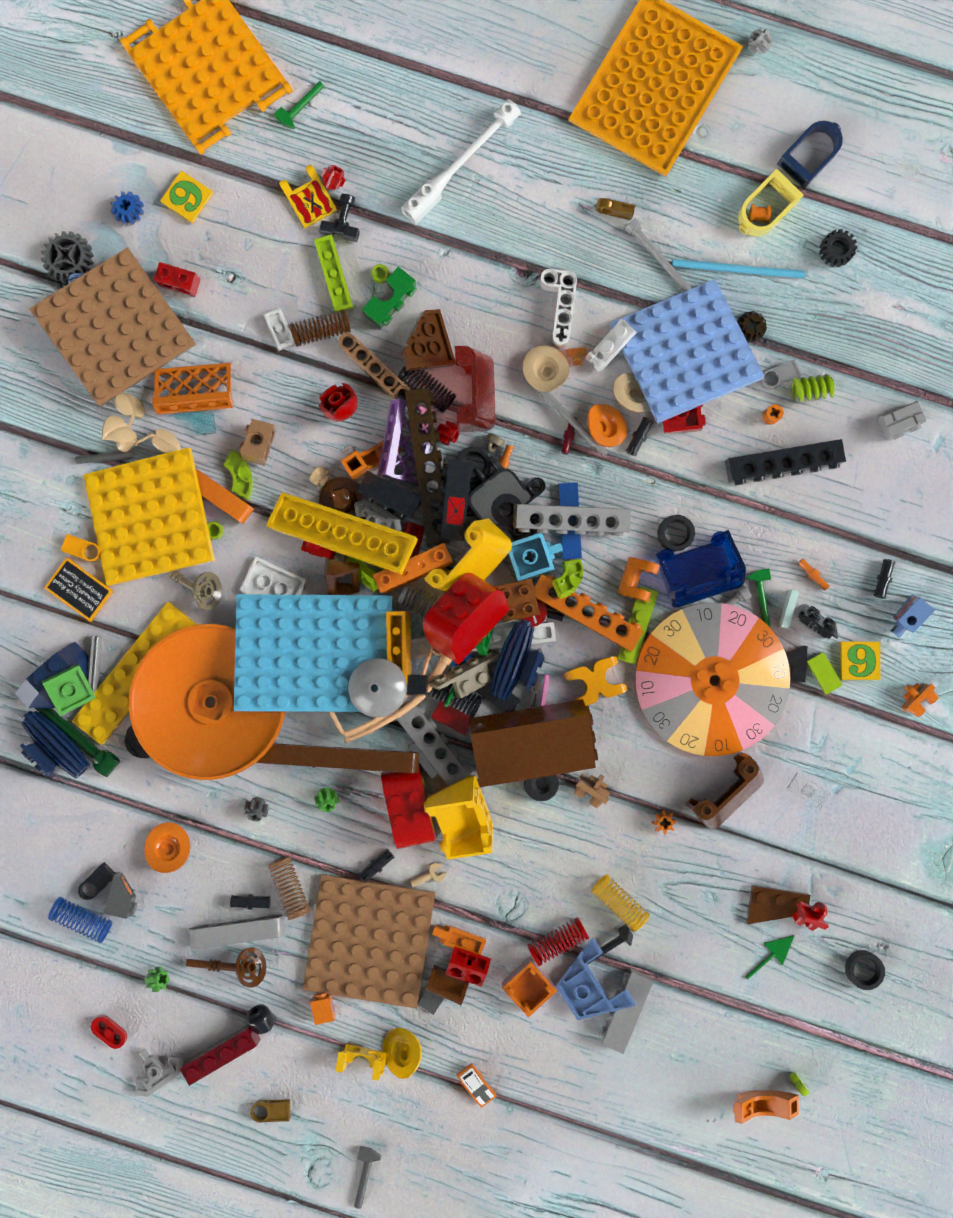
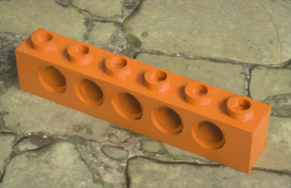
(627, 641)

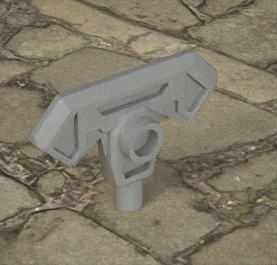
(376, 514)
(156, 1073)

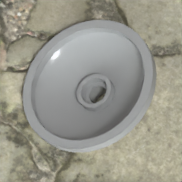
(390, 683)

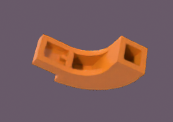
(359, 463)
(765, 1103)

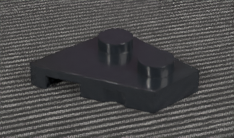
(797, 664)

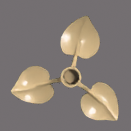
(117, 430)

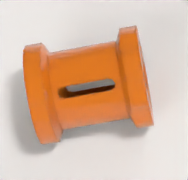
(760, 213)
(773, 409)

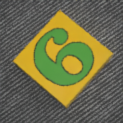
(186, 197)
(860, 661)

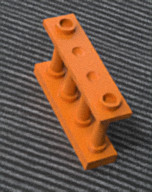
(416, 568)

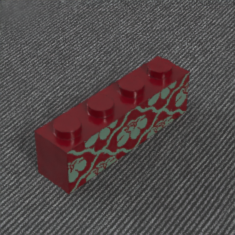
(219, 1054)

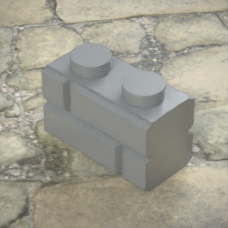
(900, 420)

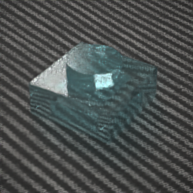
(417, 626)

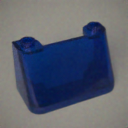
(702, 570)

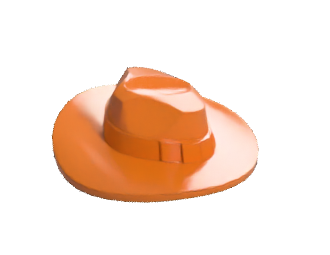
(606, 425)
(167, 847)

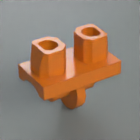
(916, 695)

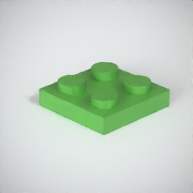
(68, 689)

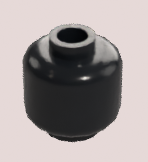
(260, 1019)

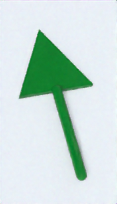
(778, 948)

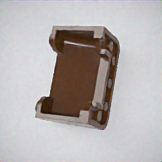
(749, 781)

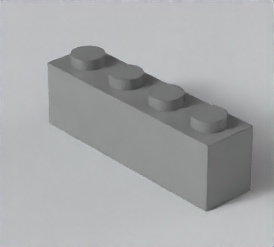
(622, 1022)

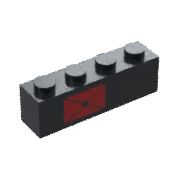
(454, 500)

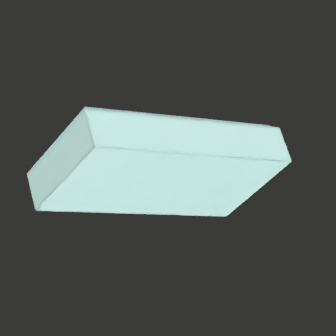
(788, 609)

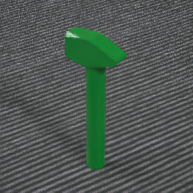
(285, 117)
(760, 576)

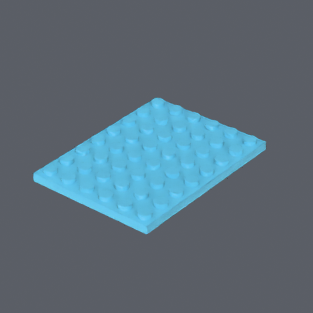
(304, 648)

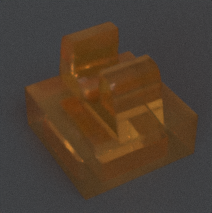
(576, 354)

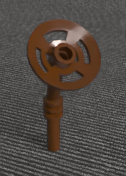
(241, 969)

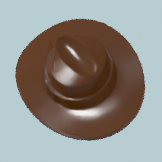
(341, 495)

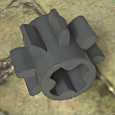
(256, 809)

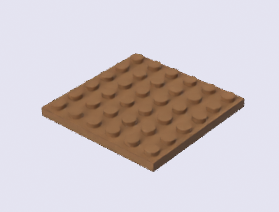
(112, 327)
(369, 941)

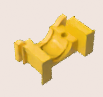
(376, 1059)

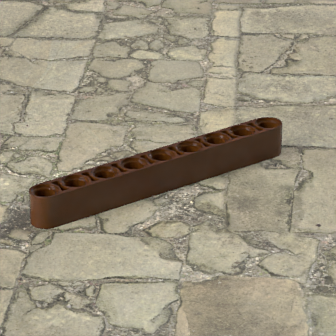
(342, 758)

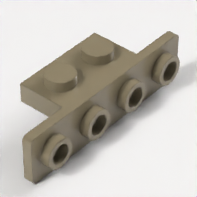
(467, 676)

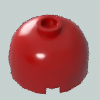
(338, 402)

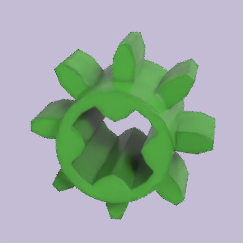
(326, 799)
(156, 979)

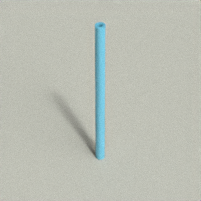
(738, 268)

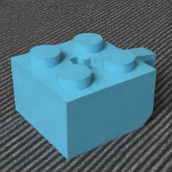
(540, 563)

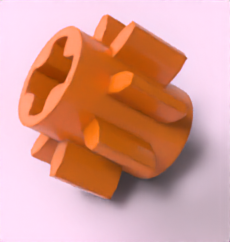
(659, 818)

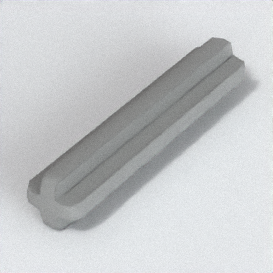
(94, 661)

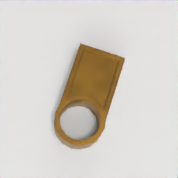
(615, 208)
(277, 1111)

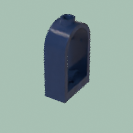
(795, 169)

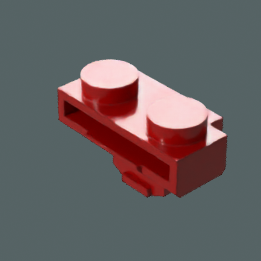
(317, 550)

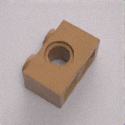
(257, 453)

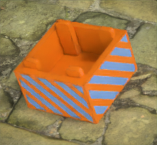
(529, 986)

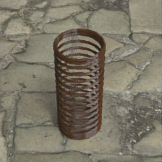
(346, 328)

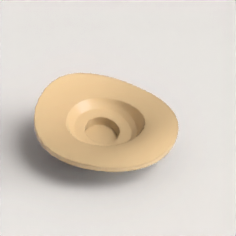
(545, 368)
(629, 393)

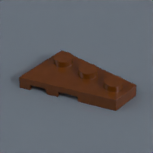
(773, 903)

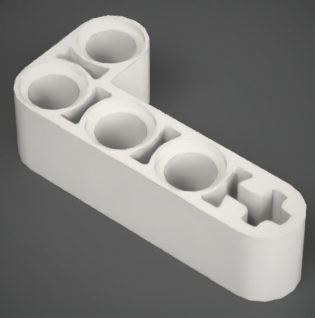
(561, 309)

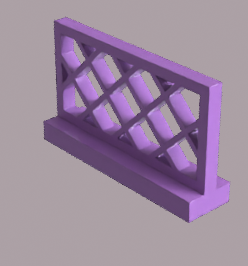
(391, 442)

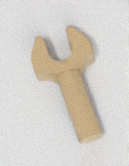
(429, 875)

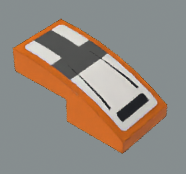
(476, 1085)

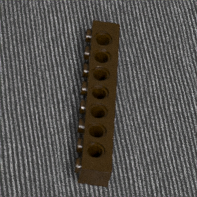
(413, 398)

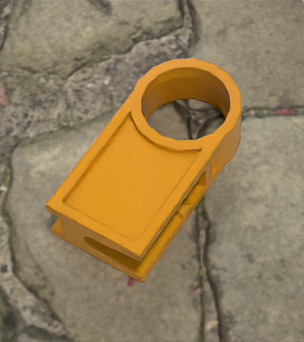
(78, 546)

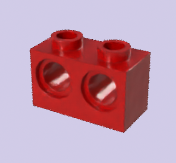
(177, 279)
(468, 966)

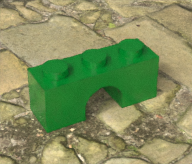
(380, 311)

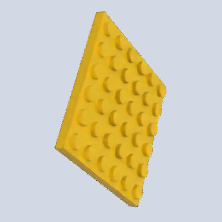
(149, 517)

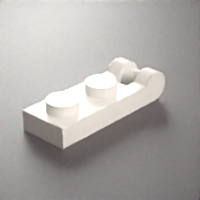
(611, 345)

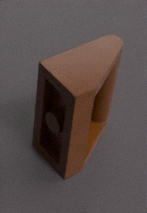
(341, 568)
(446, 986)

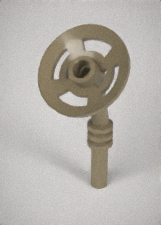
(204, 589)

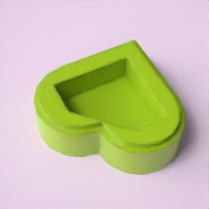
(799, 1084)

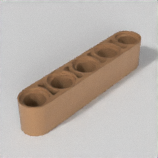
(370, 361)

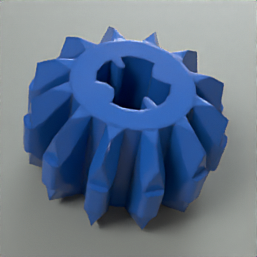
(134, 208)

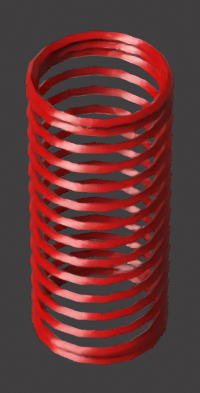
(537, 956)

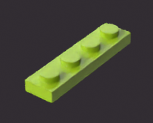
(333, 273)
(641, 615)

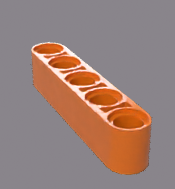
(223, 498)

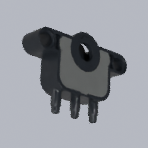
(498, 488)

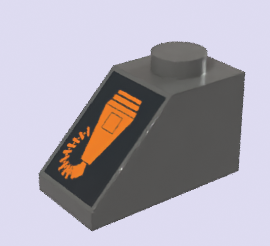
(120, 898)

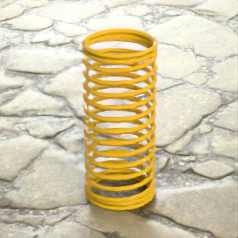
(634, 925)

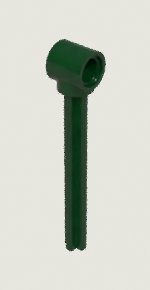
(103, 761)

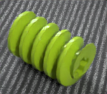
(812, 386)

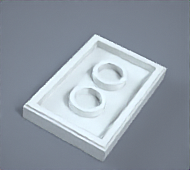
(270, 579)

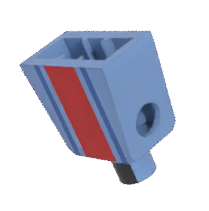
(917, 610)

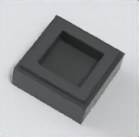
(430, 1001)

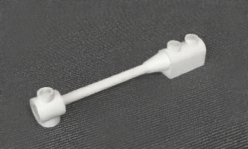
(431, 191)

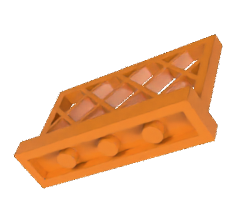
(192, 400)

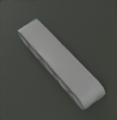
(236, 932)

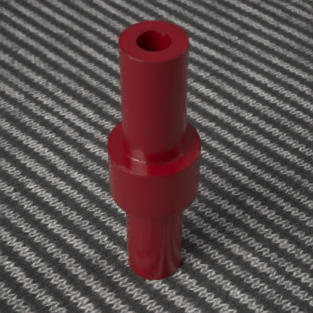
(568, 437)

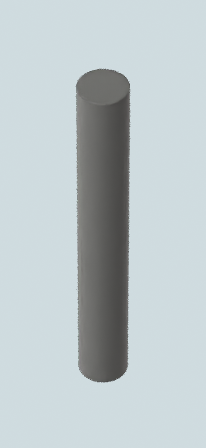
(104, 457)

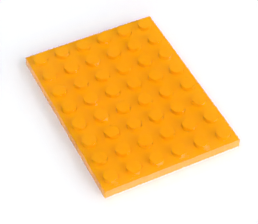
(655, 84)

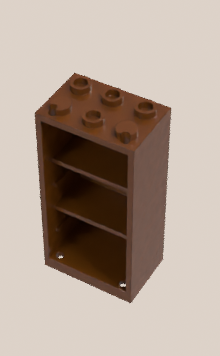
(533, 742)

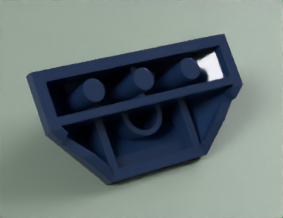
(32, 690)

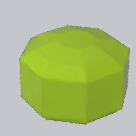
(380, 273)
(215, 530)

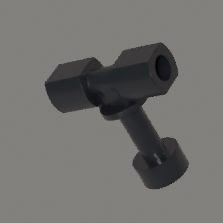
(340, 226)

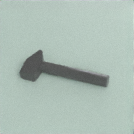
(367, 1155)

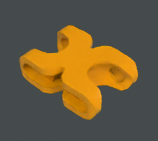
(596, 681)

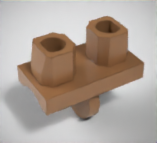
(594, 787)

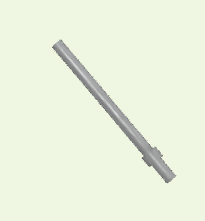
(574, 422)

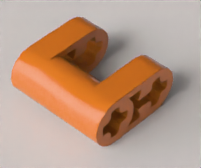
(631, 577)

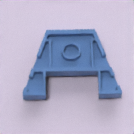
(583, 990)

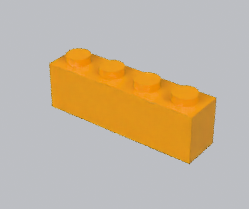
(399, 640)

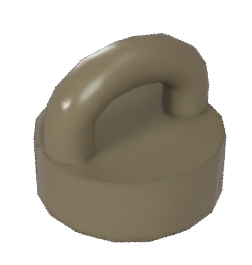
(493, 439)

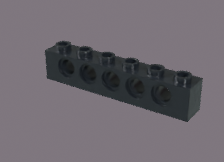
(832, 449)

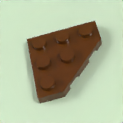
(428, 343)

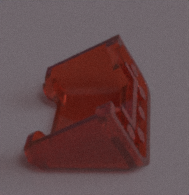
(481, 413)

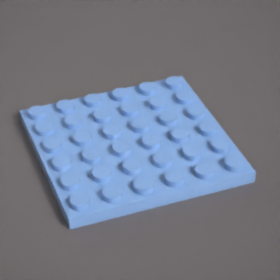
(688, 351)

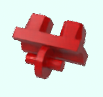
(812, 916)

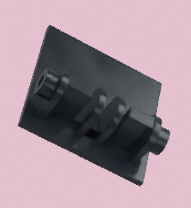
(825, 626)

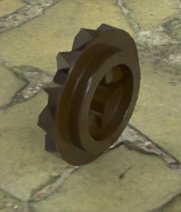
(749, 333)

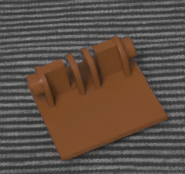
(520, 599)

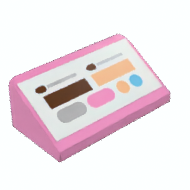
(539, 691)

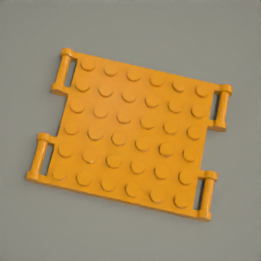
(206, 68)

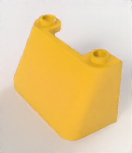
(487, 552)
(462, 819)

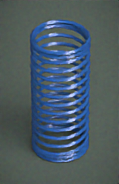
(54, 914)

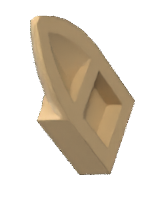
(319, 476)

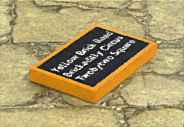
(79, 589)

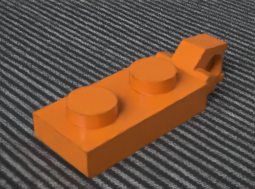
(454, 936)

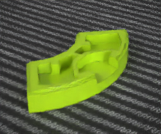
(240, 473)
(570, 579)

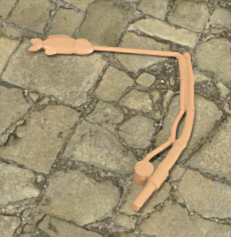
(378, 722)

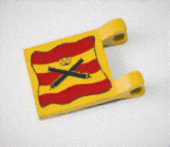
(310, 200)

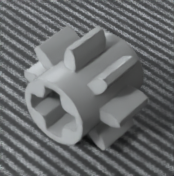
(760, 41)

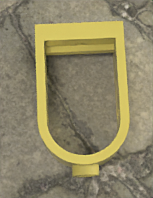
(785, 188)

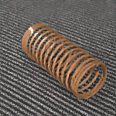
(300, 912)

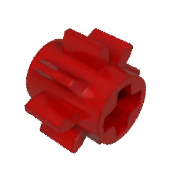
(333, 177)
(448, 433)

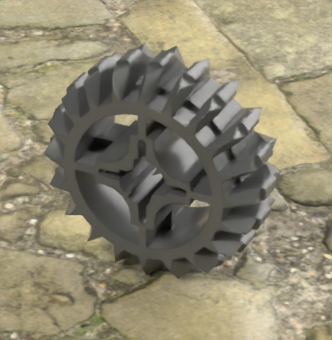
(56, 265)

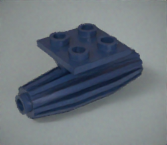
(516, 661)
(51, 747)

